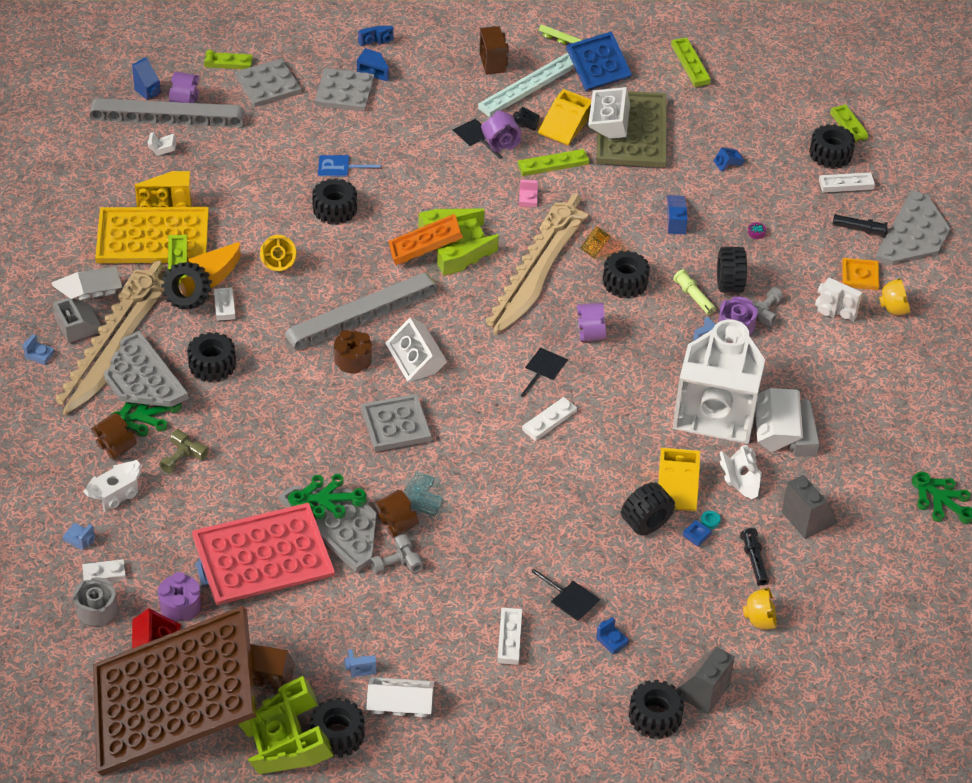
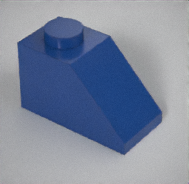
(373, 63)
(145, 79)

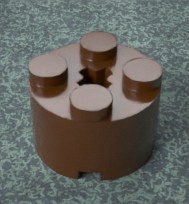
(352, 351)
(114, 436)
(396, 513)

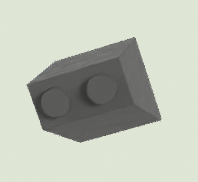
(806, 508)
(707, 679)

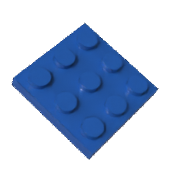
(598, 61)

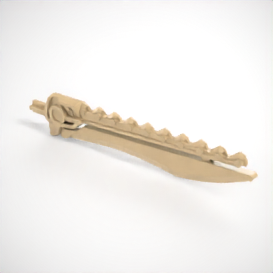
(559, 223)
(134, 293)

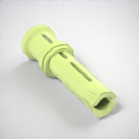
(690, 287)

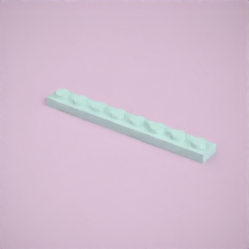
(526, 85)

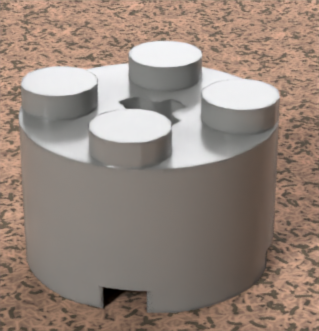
(95, 601)

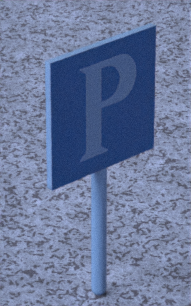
(337, 165)

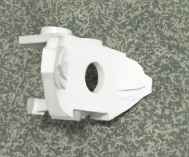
(746, 484)
(126, 487)

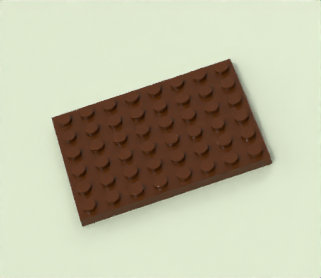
(173, 690)

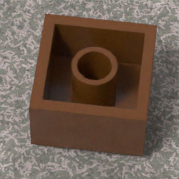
(493, 50)

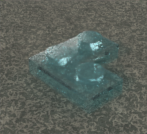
(419, 495)

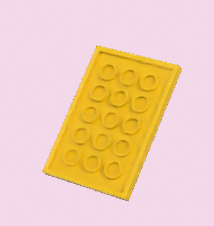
(143, 233)

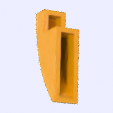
(217, 263)

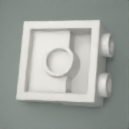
(838, 299)

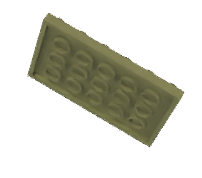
(645, 134)

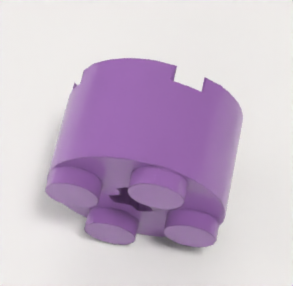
(184, 88)
(501, 131)
(741, 310)
(591, 322)
(179, 597)

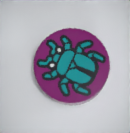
(756, 230)

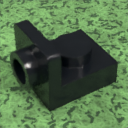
(527, 118)

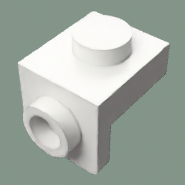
(162, 145)

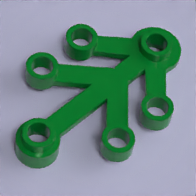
(144, 415)
(941, 496)
(325, 499)

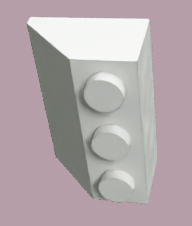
(610, 112)
(90, 283)
(415, 351)
(778, 418)
(400, 696)

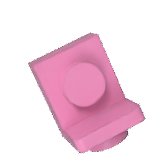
(528, 193)

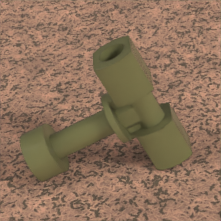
(185, 448)

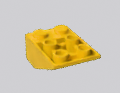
(566, 117)
(166, 190)
(680, 476)

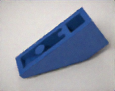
(676, 214)

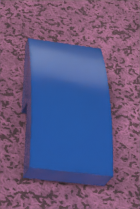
(380, 34)

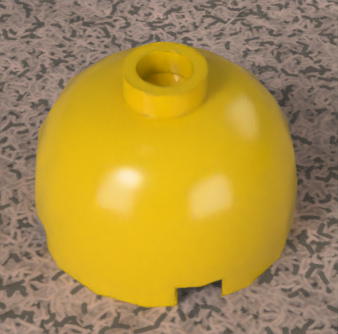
(278, 253)
(894, 298)
(761, 609)

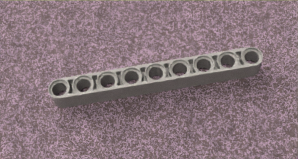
(167, 112)
(360, 311)

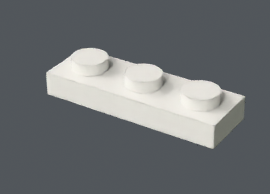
(846, 182)
(549, 419)
(509, 636)

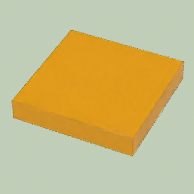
(860, 273)

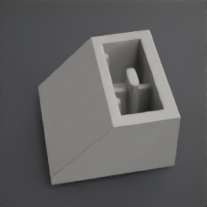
(75, 319)

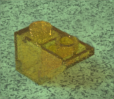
(595, 242)

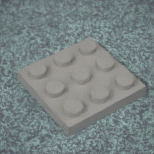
(267, 82)
(344, 89)
(395, 422)

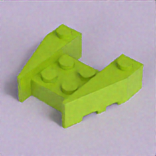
(467, 249)
(278, 731)

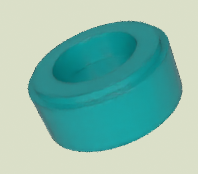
(710, 519)

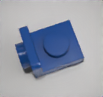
(728, 156)
(610, 636)

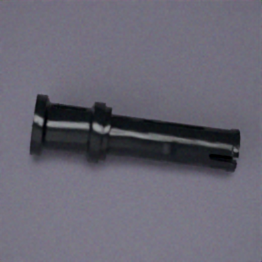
(868, 226)
(753, 549)

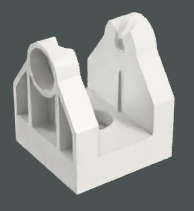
(720, 384)

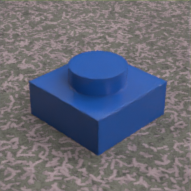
(697, 533)

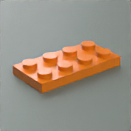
(425, 239)

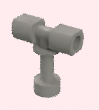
(765, 316)
(403, 554)

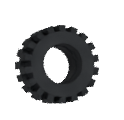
(832, 146)
(334, 201)
(732, 269)
(626, 274)
(171, 287)
(211, 367)
(648, 508)
(340, 713)
(656, 722)

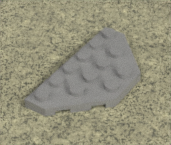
(915, 232)
(141, 375)
(347, 537)

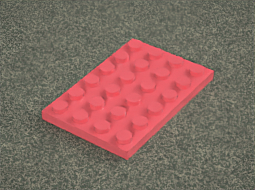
(262, 553)

